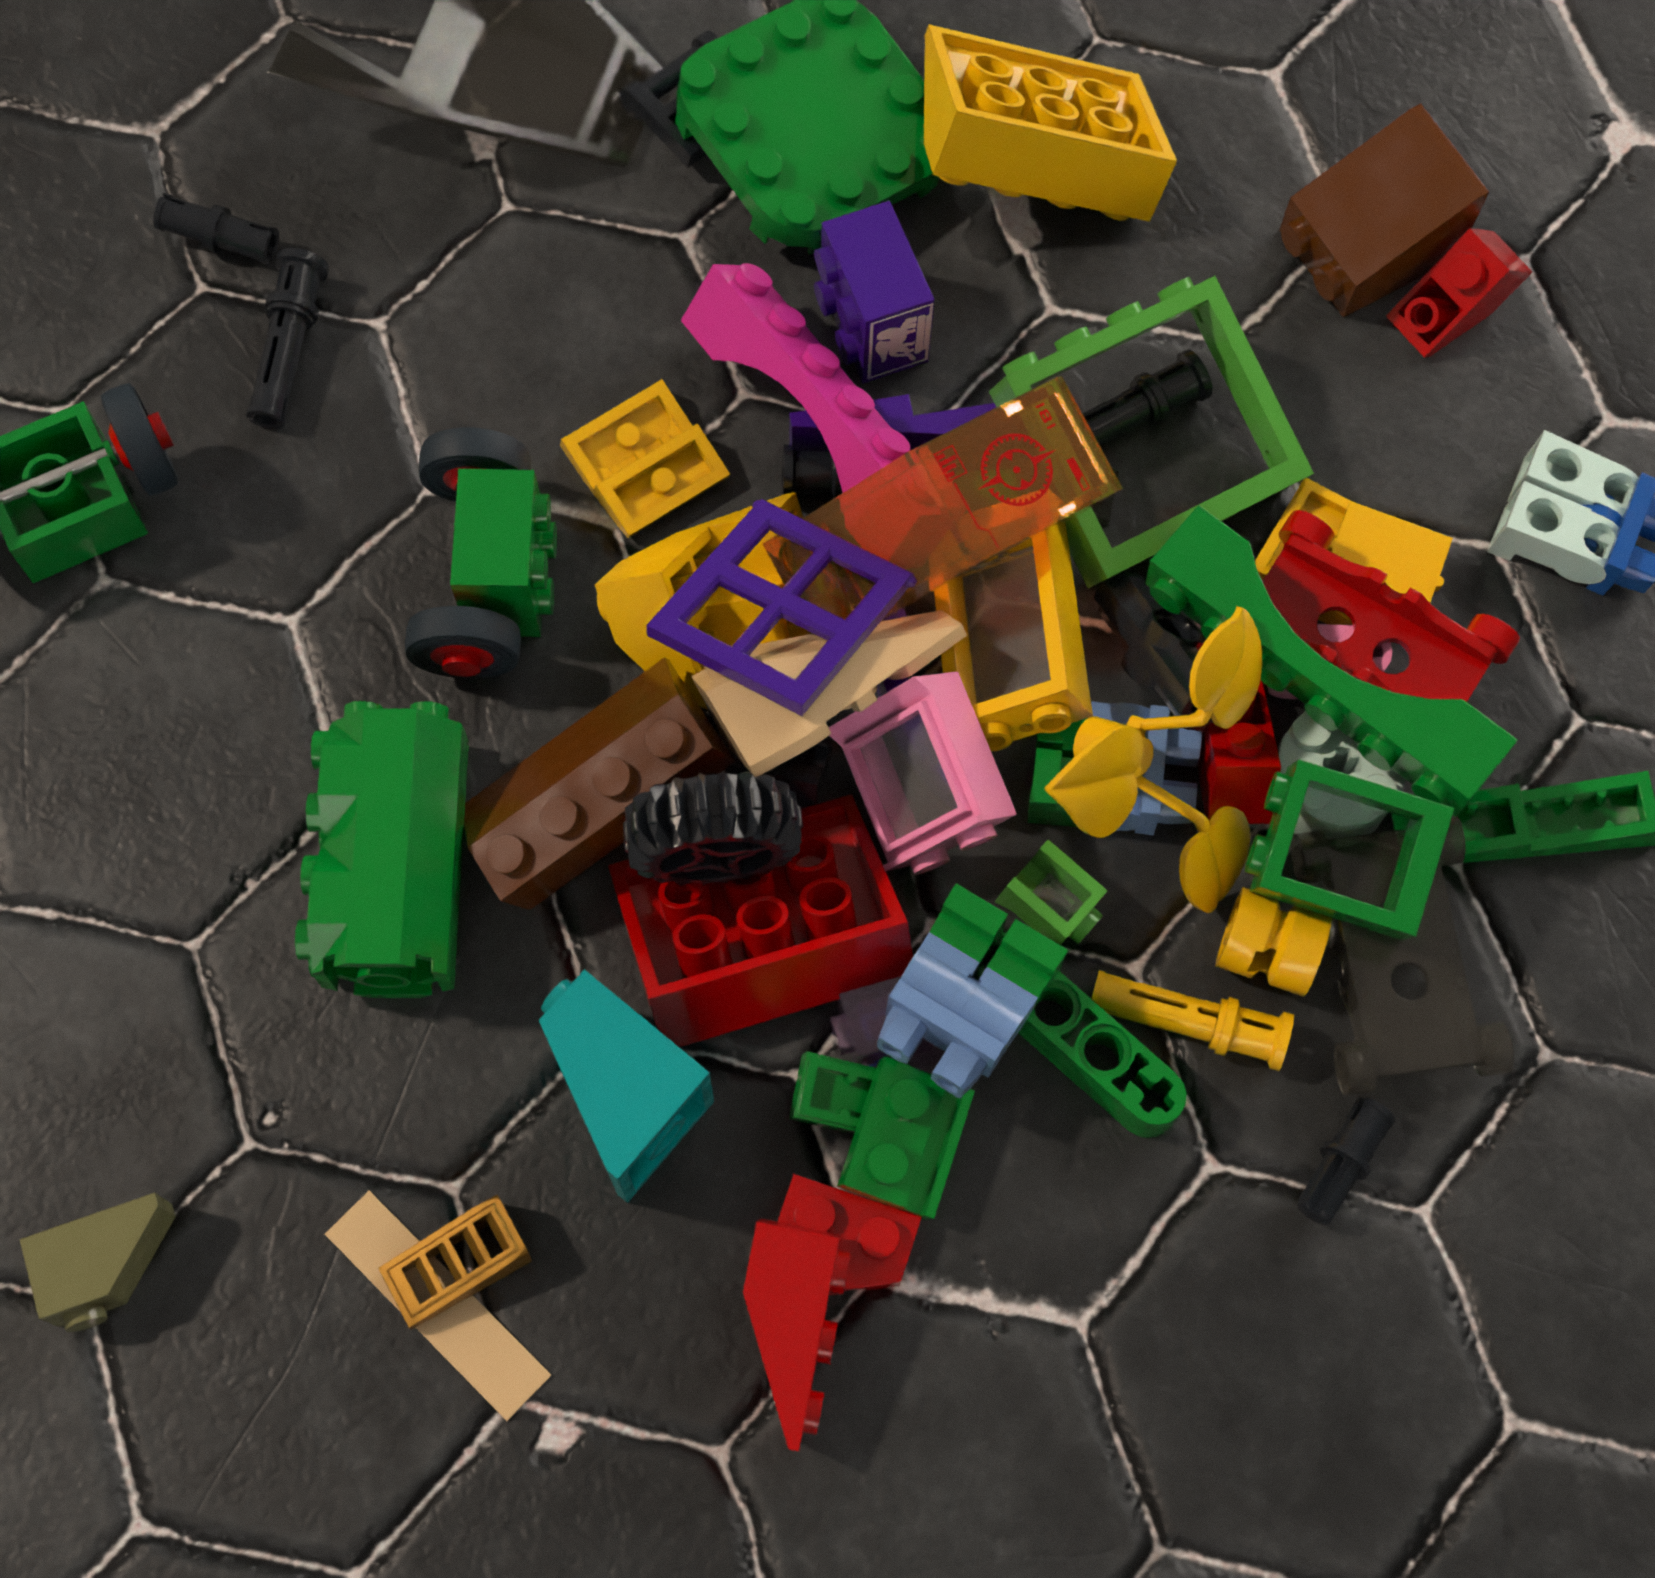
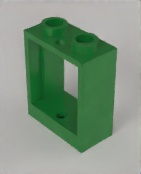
(1413, 869)

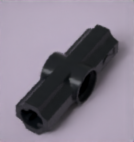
(1156, 641)

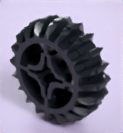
(712, 828)

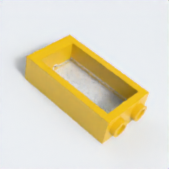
(1021, 641)

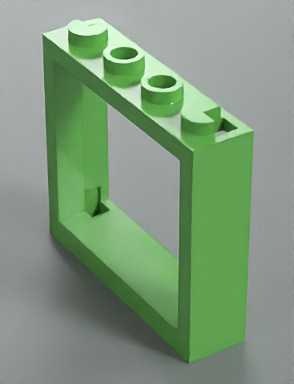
(1244, 378)

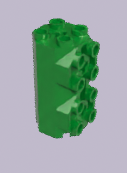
(388, 850)

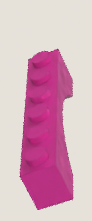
(748, 322)

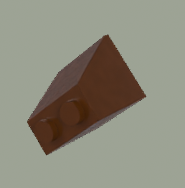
(1383, 212)

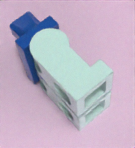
(1579, 517)

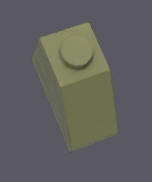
(94, 1261)

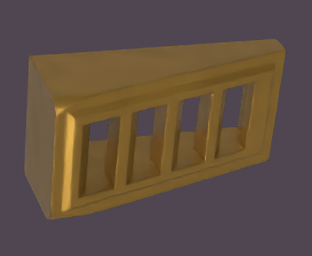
(441, 1241)

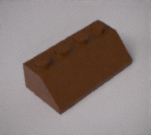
(571, 795)

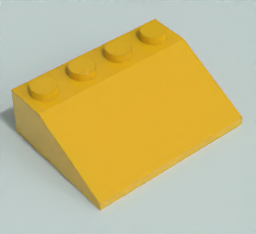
(1042, 126)

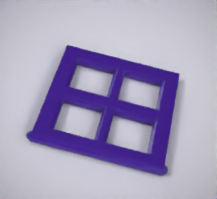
(722, 570)

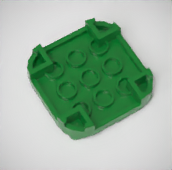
(808, 117)

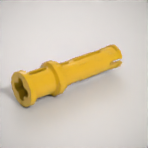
(1221, 1024)

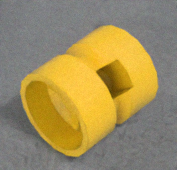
(1273, 942)

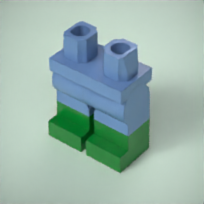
(1170, 747)
(952, 1009)

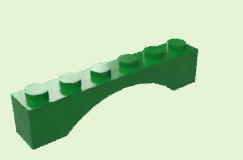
(1432, 743)

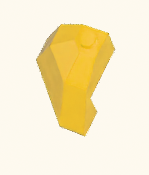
(648, 579)

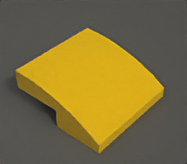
(644, 459)

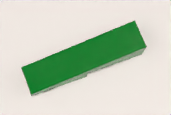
(1557, 818)

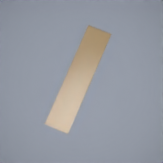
(464, 1333)

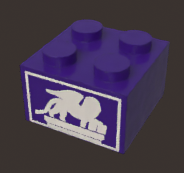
(874, 292)

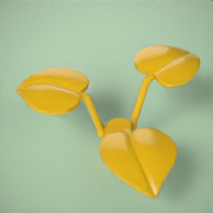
(1111, 757)

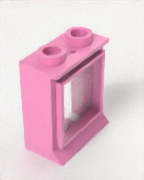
(924, 772)

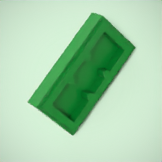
(830, 1092)

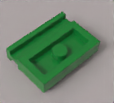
(905, 1139)

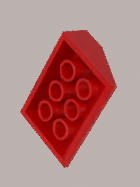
(771, 942)

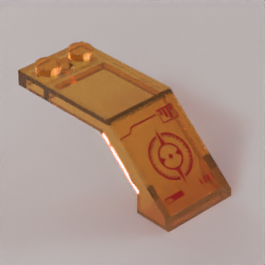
(961, 498)

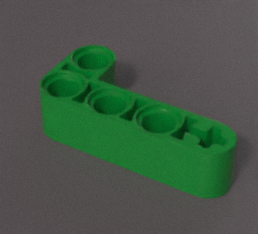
(1090, 1026)

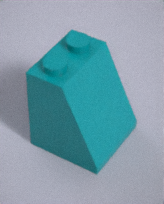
(625, 1077)

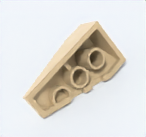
(770, 734)

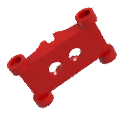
(1442, 654)

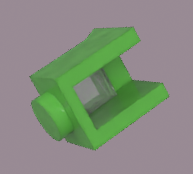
(1054, 896)

